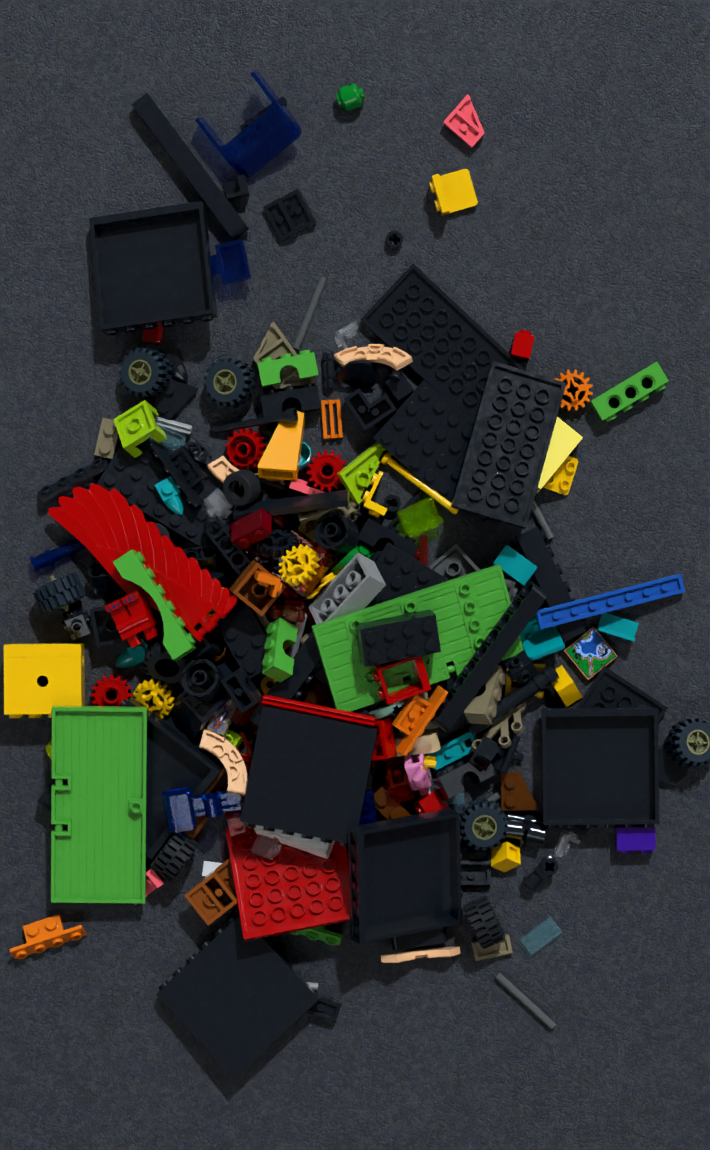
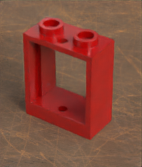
(422, 686)

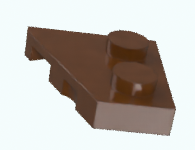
(515, 793)

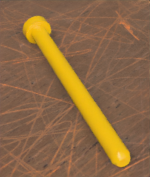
(415, 480)

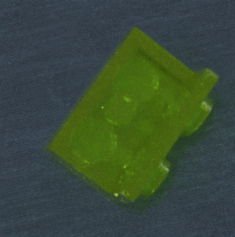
(419, 517)

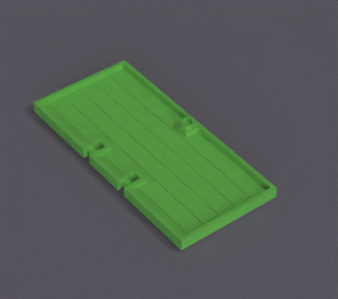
(465, 616)
(103, 804)

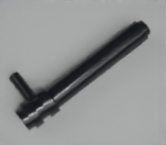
(538, 683)

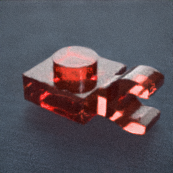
(291, 610)

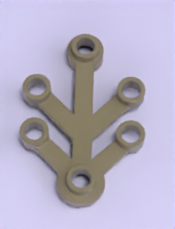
(503, 724)

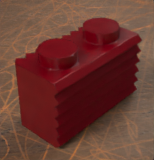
(251, 529)

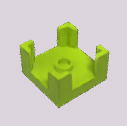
(137, 426)

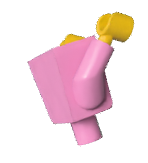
(419, 773)

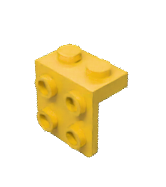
(453, 191)
(563, 476)
(375, 509)

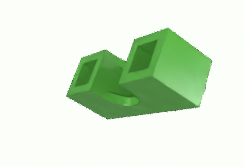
(271, 369)
(279, 637)

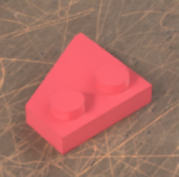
(465, 122)

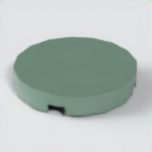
(384, 709)

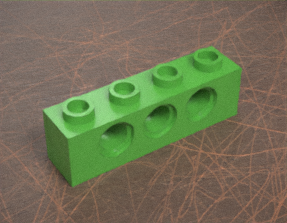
(652, 372)

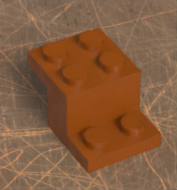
(214, 893)

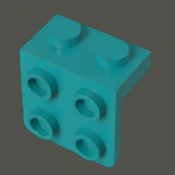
(540, 642)

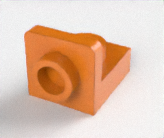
(265, 579)

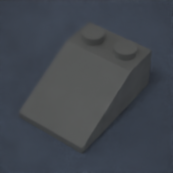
(454, 564)

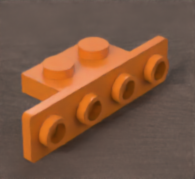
(416, 716)
(44, 935)

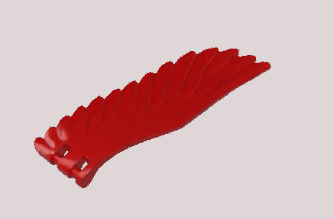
(113, 528)

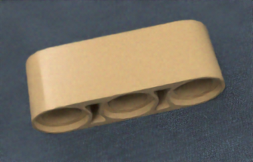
(426, 743)

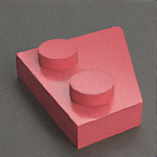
(301, 485)

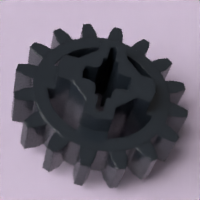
(277, 544)

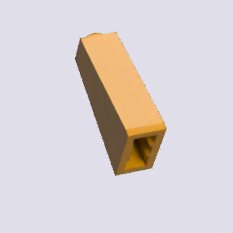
(283, 451)

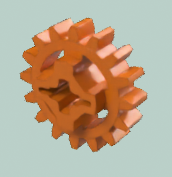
(580, 388)

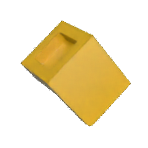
(505, 857)

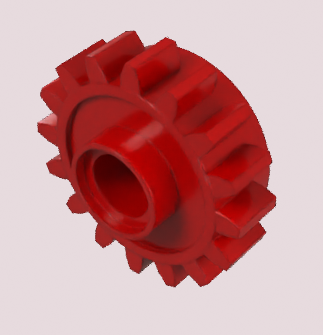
(236, 451)
(317, 466)
(114, 684)

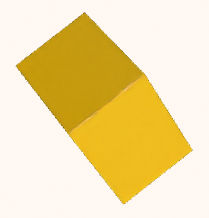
(566, 687)

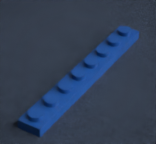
(609, 601)

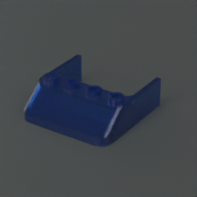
(261, 139)

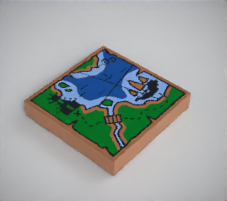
(590, 653)

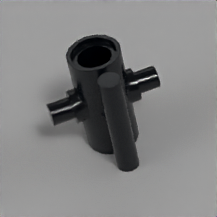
(506, 755)
(525, 829)

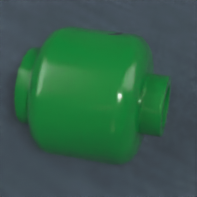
(350, 97)

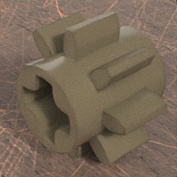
(350, 511)

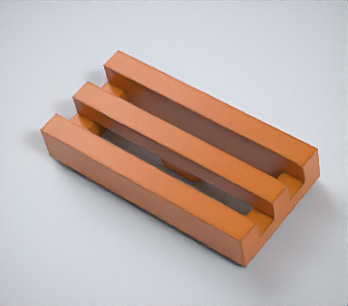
(333, 435)

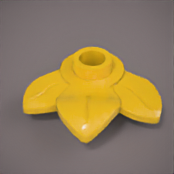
(324, 582)

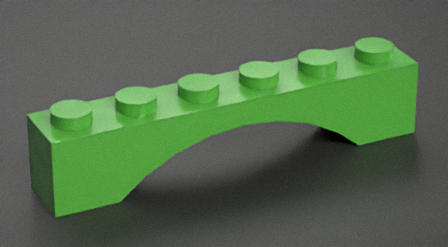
(175, 639)

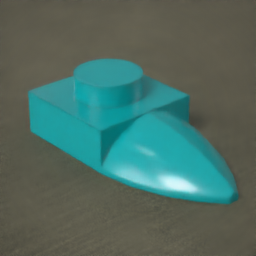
(170, 495)
(132, 656)

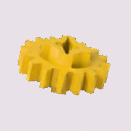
(299, 565)
(154, 697)

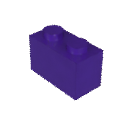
(635, 838)

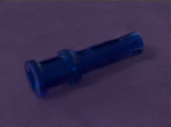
(49, 557)

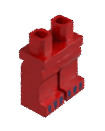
(133, 615)

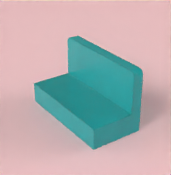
(515, 565)
(617, 626)

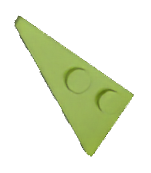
(358, 473)

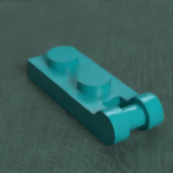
(453, 750)

